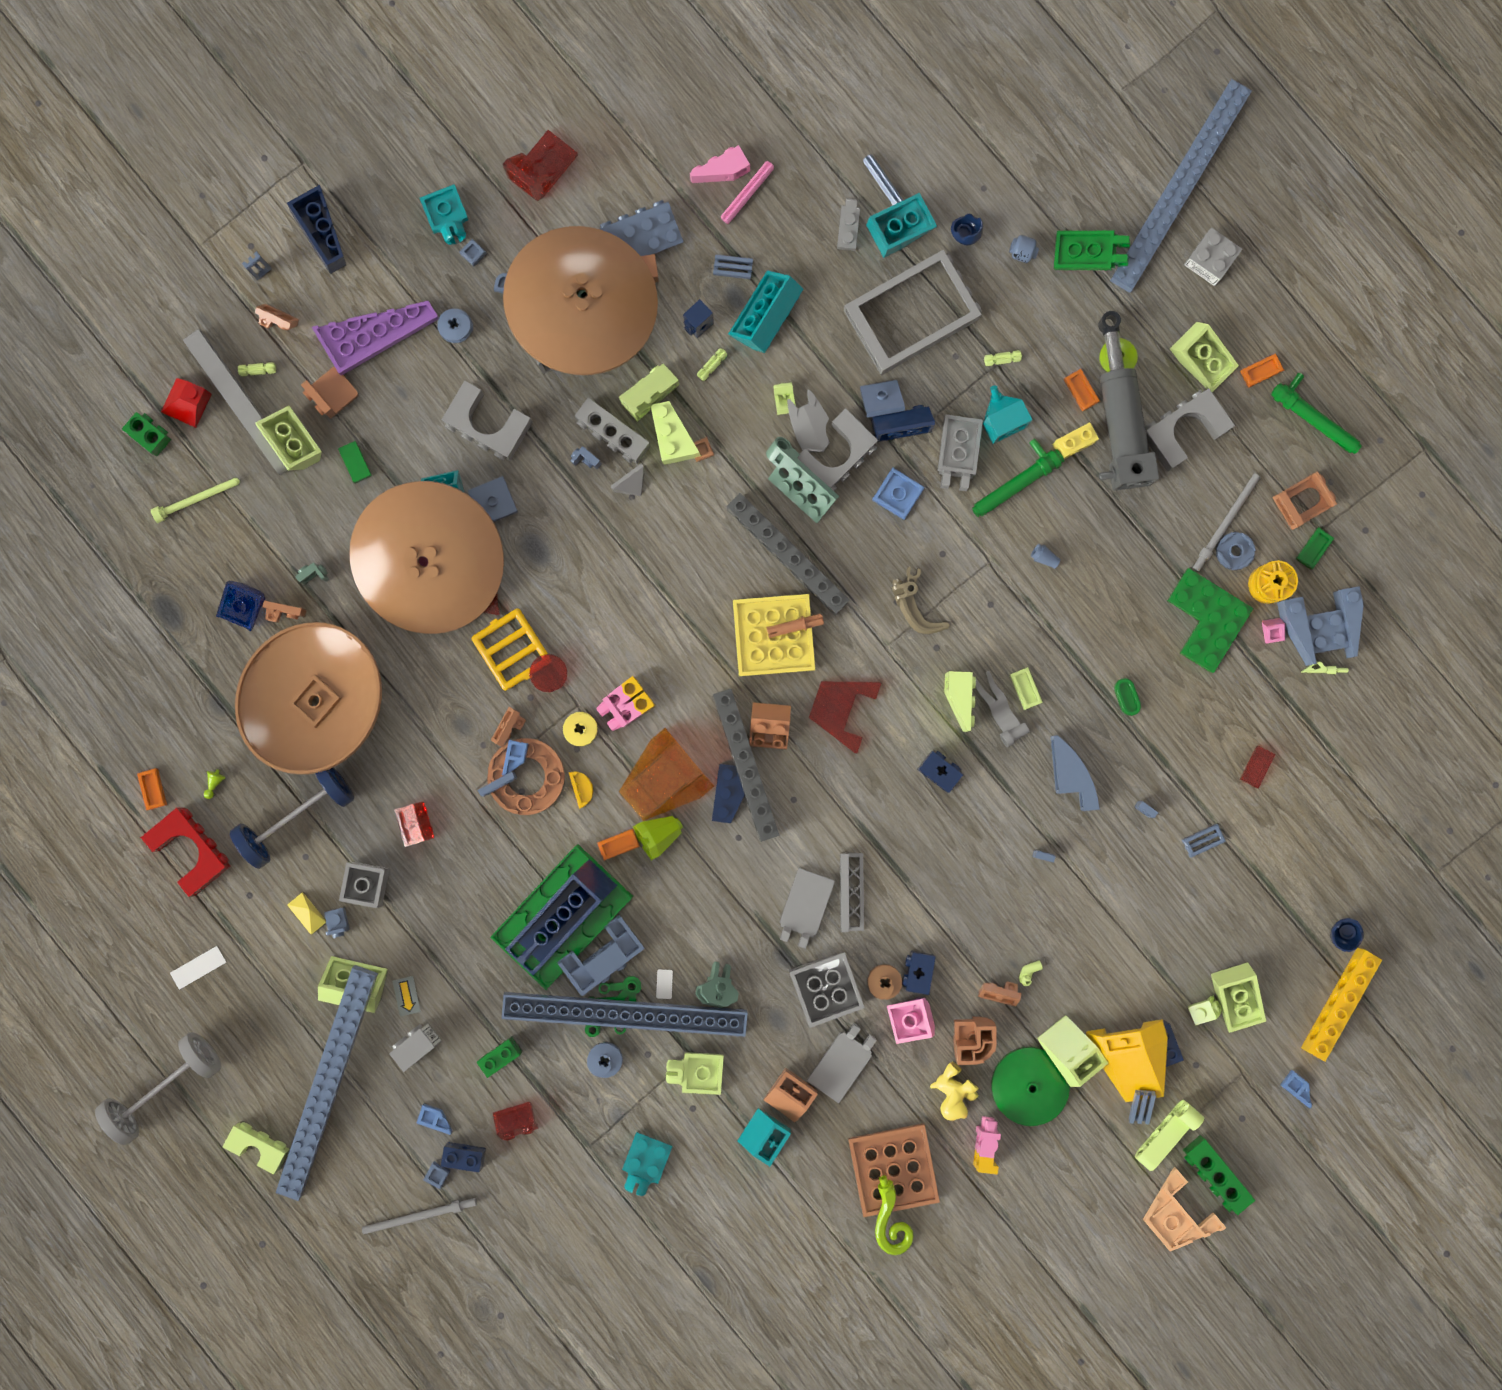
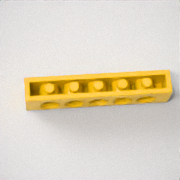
(1341, 1004)

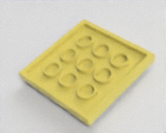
(778, 654)

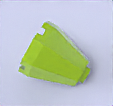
(657, 834)

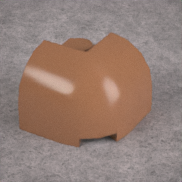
(974, 1040)

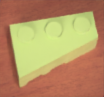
(649, 391)
(672, 436)

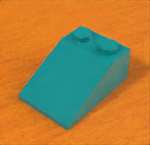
(900, 224)

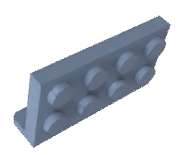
(648, 229)

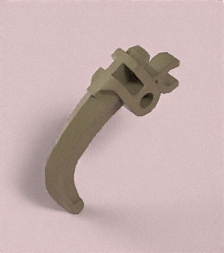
(905, 600)

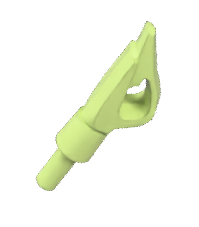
(1324, 669)

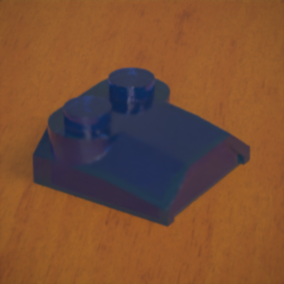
(240, 604)

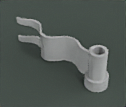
(1002, 713)

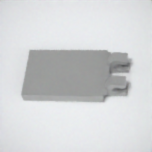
(959, 449)
(805, 905)
(842, 1063)

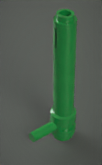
(1291, 400)
(1042, 467)

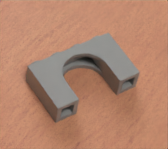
(1202, 407)
(503, 442)
(860, 443)

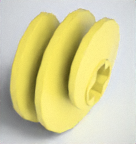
(582, 719)

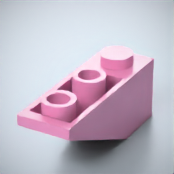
(723, 168)

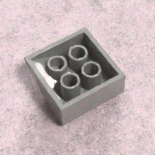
(826, 989)

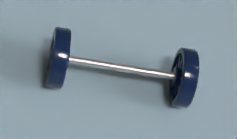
(251, 845)

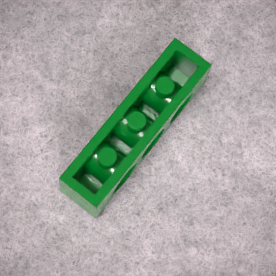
(1240, 1198)

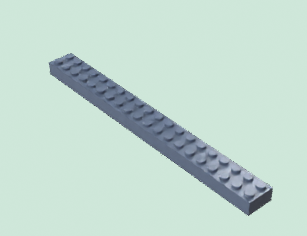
(1181, 184)
(624, 1014)
(326, 1082)

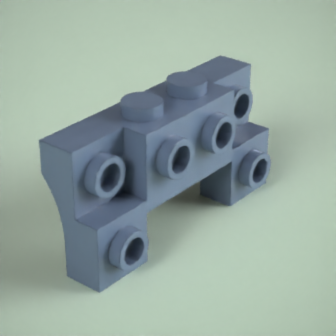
(605, 961)

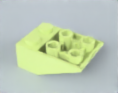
(959, 695)
(1072, 1052)

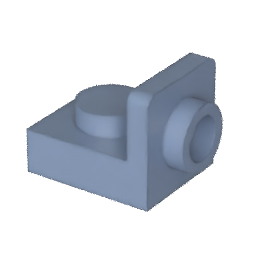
(589, 459)
(336, 922)

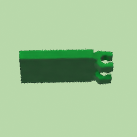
(1090, 250)

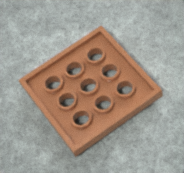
(897, 1138)

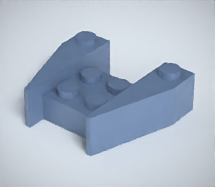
(1324, 630)

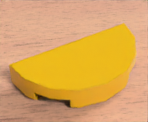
(582, 788)

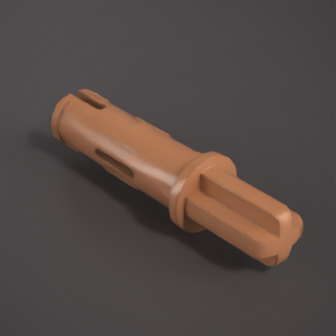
(795, 625)

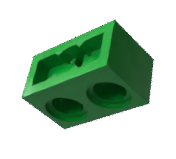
(145, 436)
(499, 1057)

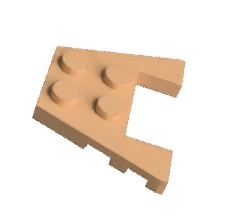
(1170, 1219)

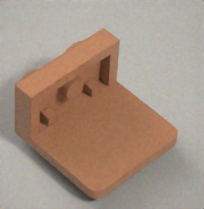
(330, 392)

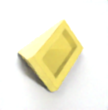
(307, 913)

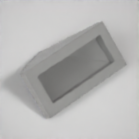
(631, 482)

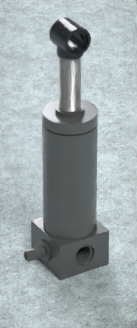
(1124, 417)

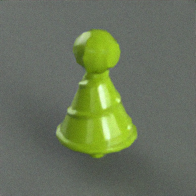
(214, 780)

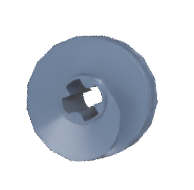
(451, 317)
(600, 1068)

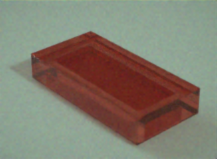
(1257, 767)

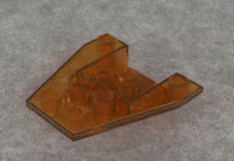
(663, 778)

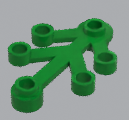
(626, 992)

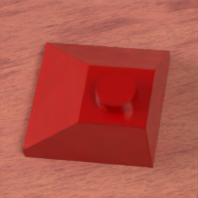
(186, 402)

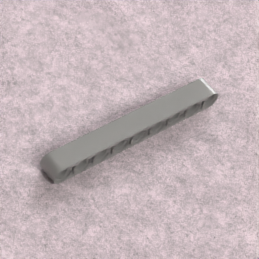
(232, 393)

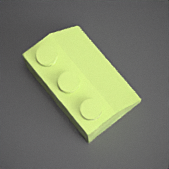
(289, 439)
(335, 979)

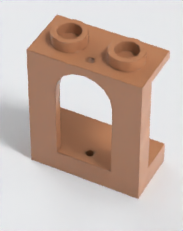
(1314, 481)

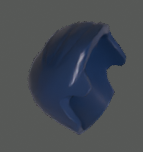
(967, 229)
(1347, 934)

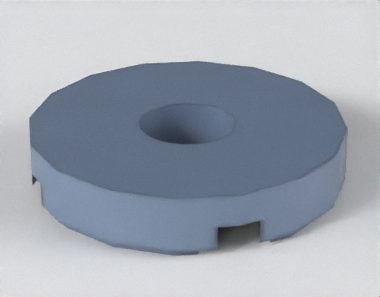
(1246, 547)

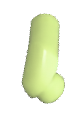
(1027, 972)

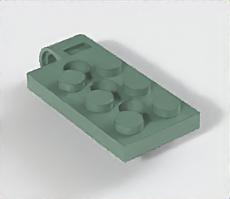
(786, 457)

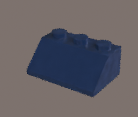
(903, 423)

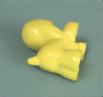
(953, 1106)

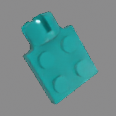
(446, 213)
(645, 1163)

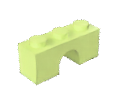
(272, 1152)

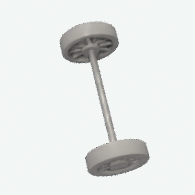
(118, 1120)

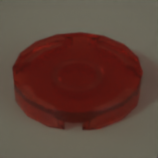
(548, 673)

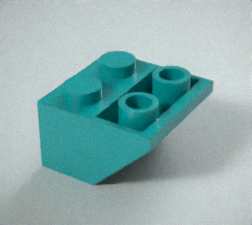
(764, 1137)

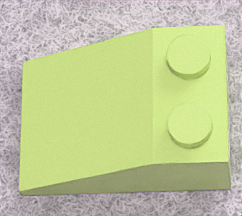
(1204, 355)
(1239, 997)

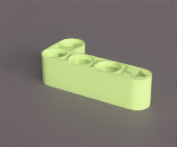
(1168, 1134)

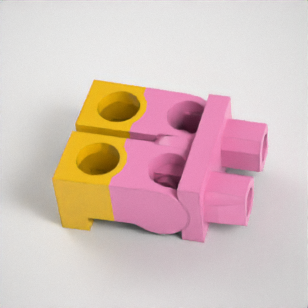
(623, 710)
(986, 1146)

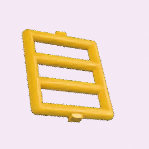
(486, 653)

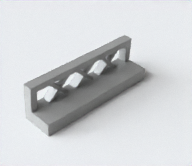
(844, 892)

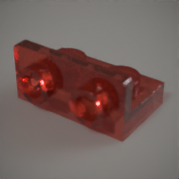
(414, 823)
(515, 1121)

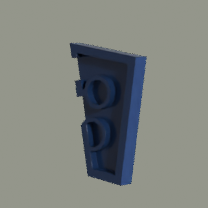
(728, 794)

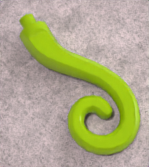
(888, 1197)

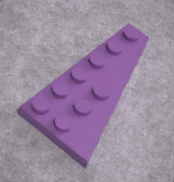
(365, 336)

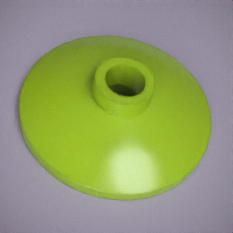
(1129, 355)

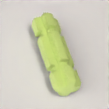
(1002, 358)
(712, 364)
(257, 369)

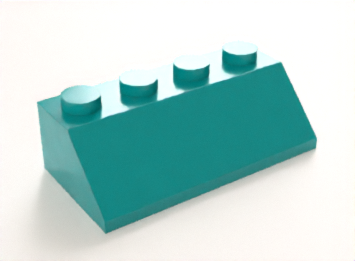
(766, 311)

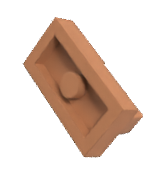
(270, 315)
(275, 610)
(510, 720)
(1007, 995)

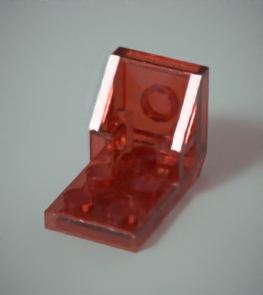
(541, 166)

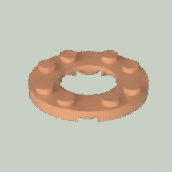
(545, 796)

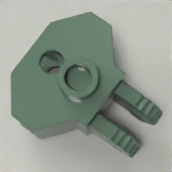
(717, 987)

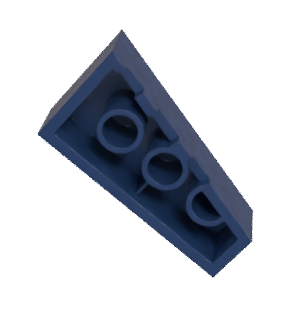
(316, 223)

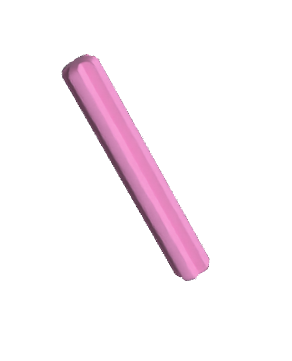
(747, 192)

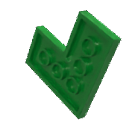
(1218, 616)

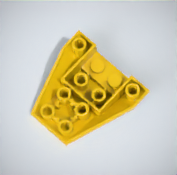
(1135, 1058)

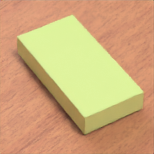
(1026, 688)

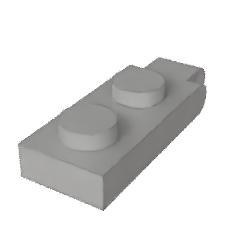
(848, 225)

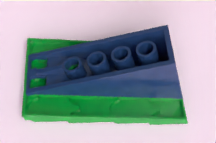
(561, 916)

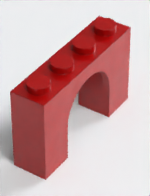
(210, 861)

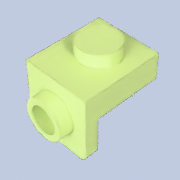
(782, 393)
(1205, 1010)

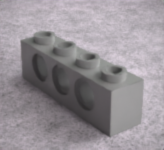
(591, 410)

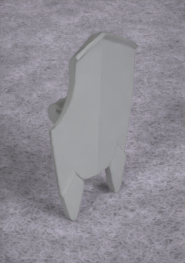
(809, 424)

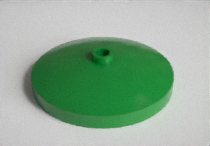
(1012, 1082)

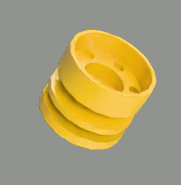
(1262, 585)

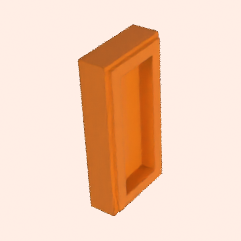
(1262, 370)
(1081, 390)
(152, 789)
(618, 844)

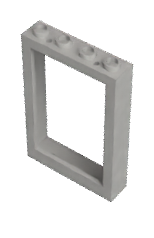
(868, 337)

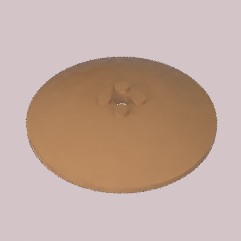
(572, 331)
(446, 529)
(278, 692)

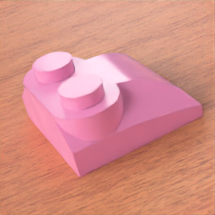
(911, 1020)

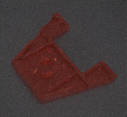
(834, 705)

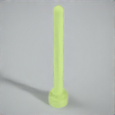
(160, 513)

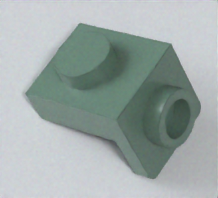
(309, 572)

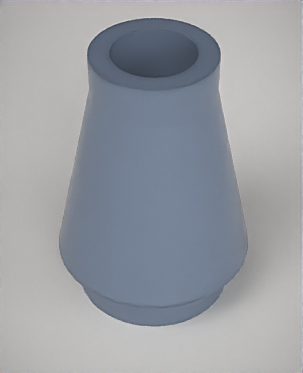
(1044, 556)

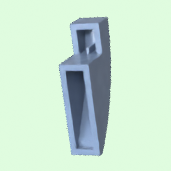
(1072, 775)

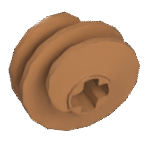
(884, 992)

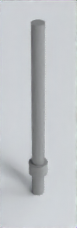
(1206, 553)
(455, 1207)

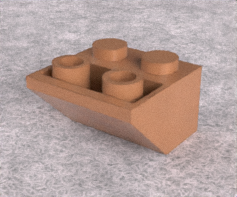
(770, 725)
(791, 1095)

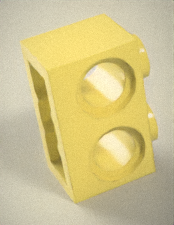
(1076, 441)

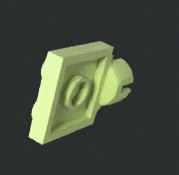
(697, 1073)

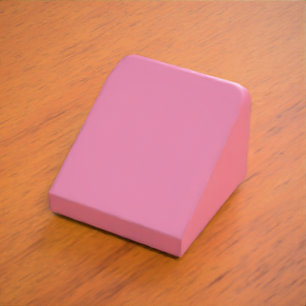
(1273, 630)

